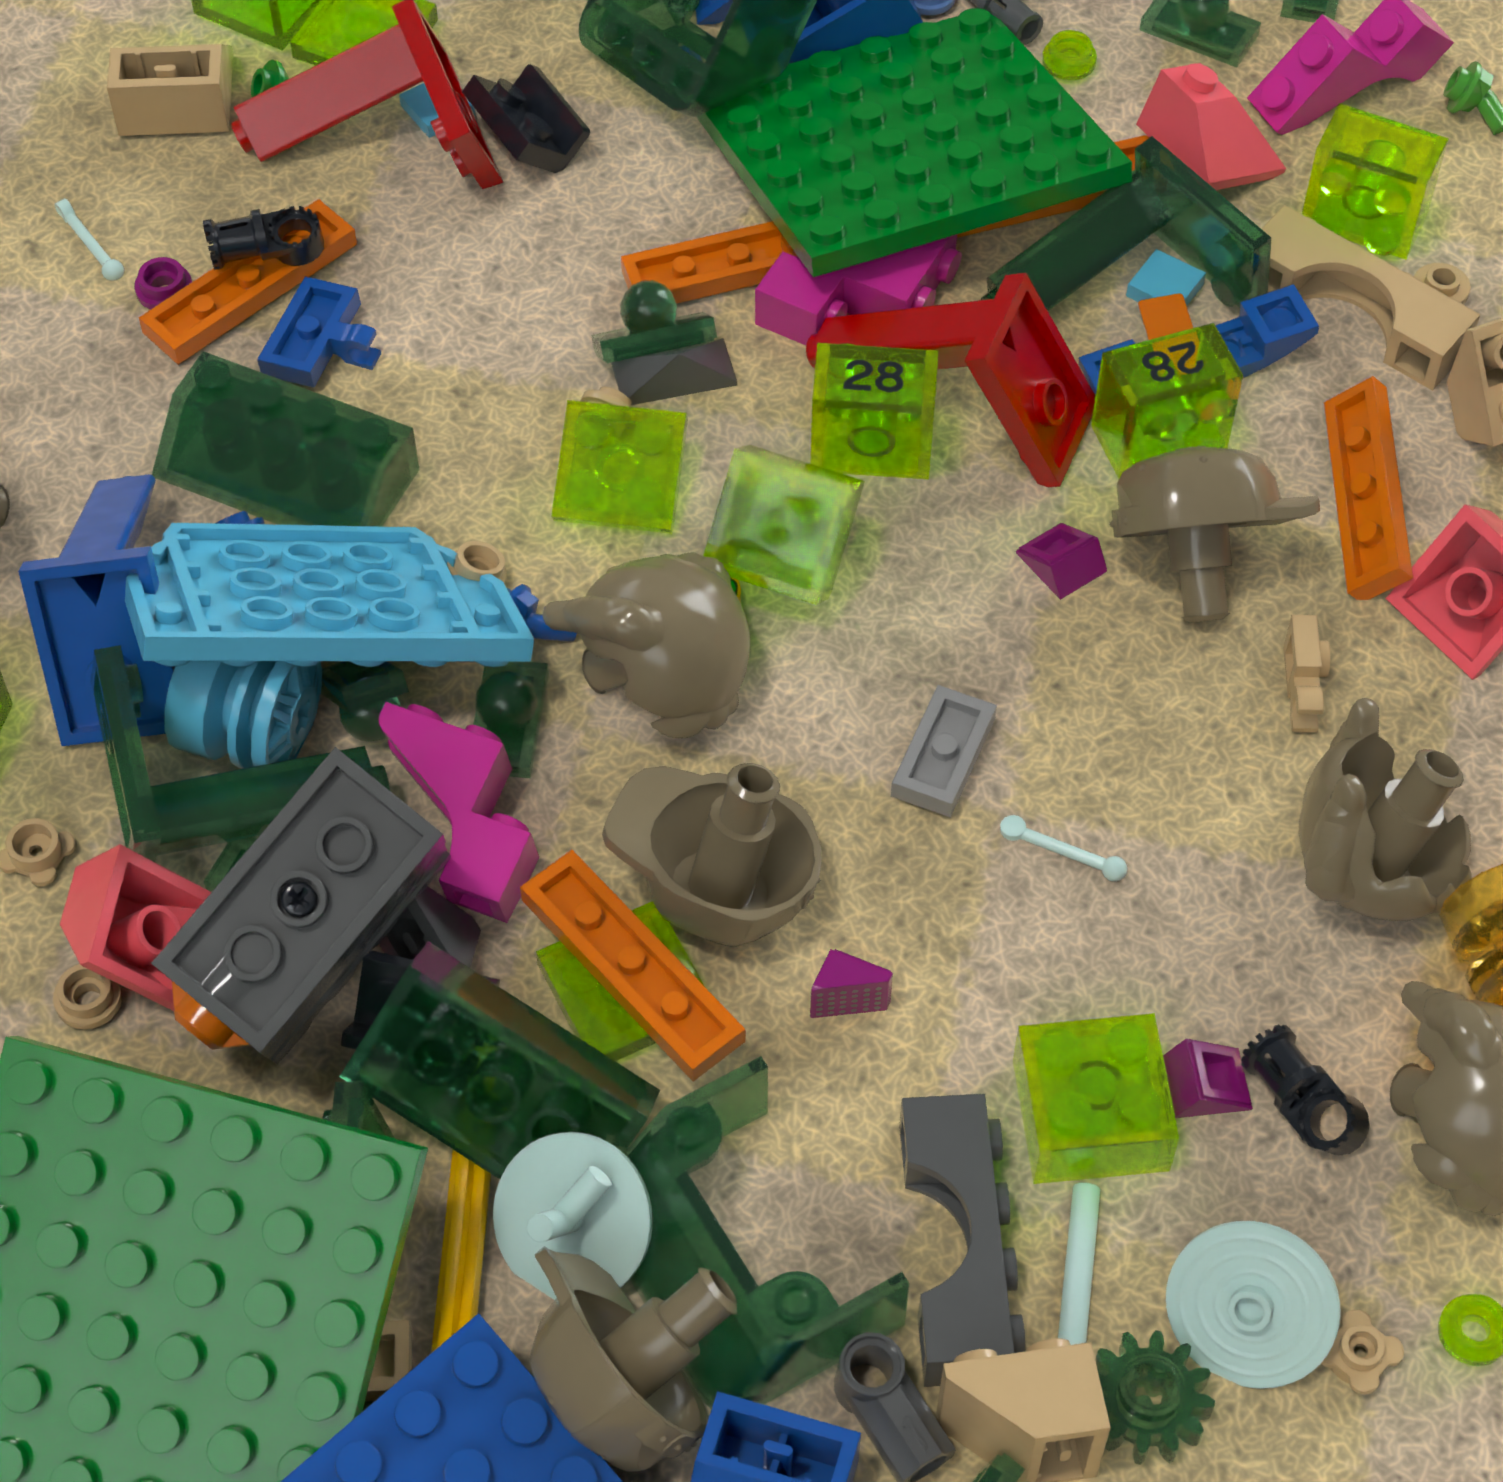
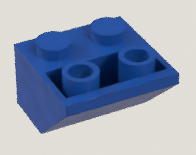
(772, 1445)

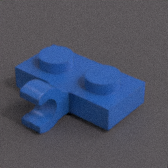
(314, 330)

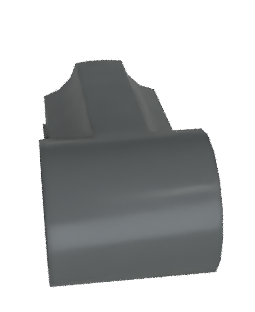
(892, 1413)

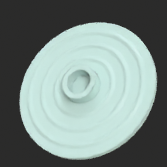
(574, 1200)
(1253, 1304)

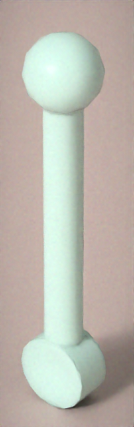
(111, 268)
(1015, 828)

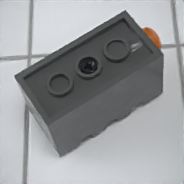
(300, 911)

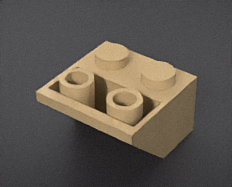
(171, 89)
(1477, 385)
(1031, 1405)

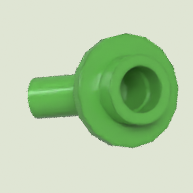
(1471, 89)

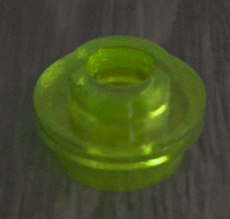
(1069, 55)
(1482, 1311)

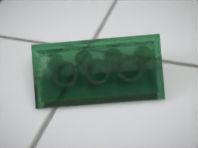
(282, 449)
(490, 1068)

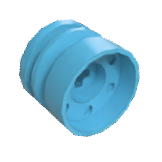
(247, 711)

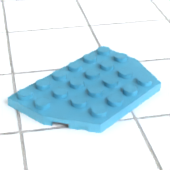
(318, 598)

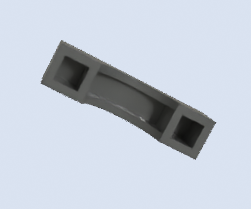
(950, 1158)

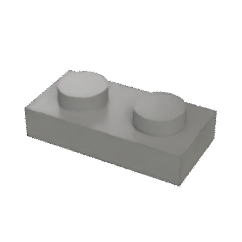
(943, 751)

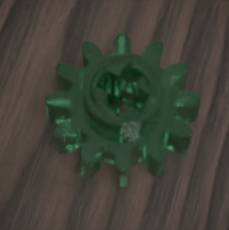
(1160, 1374)

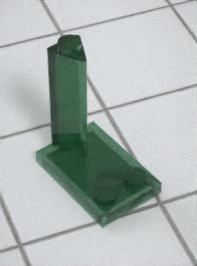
(1160, 200)
(196, 809)

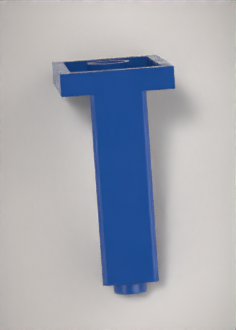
(81, 607)

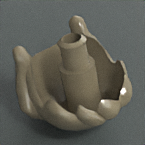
(667, 635)
(1380, 838)
(1458, 1100)

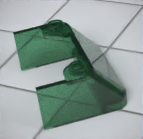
(683, 63)
(781, 1327)

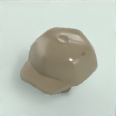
(1195, 501)
(717, 849)
(618, 1369)

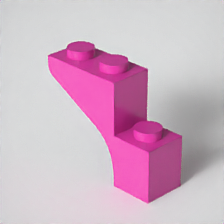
(1338, 63)
(797, 303)
(464, 778)

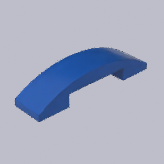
(1261, 335)

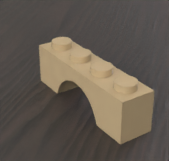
(1417, 320)

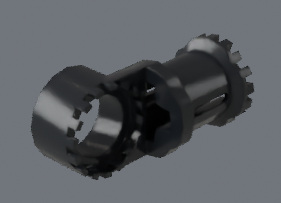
(263, 237)
(1304, 1091)

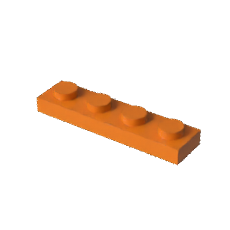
(237, 291)
(1367, 490)
(633, 965)

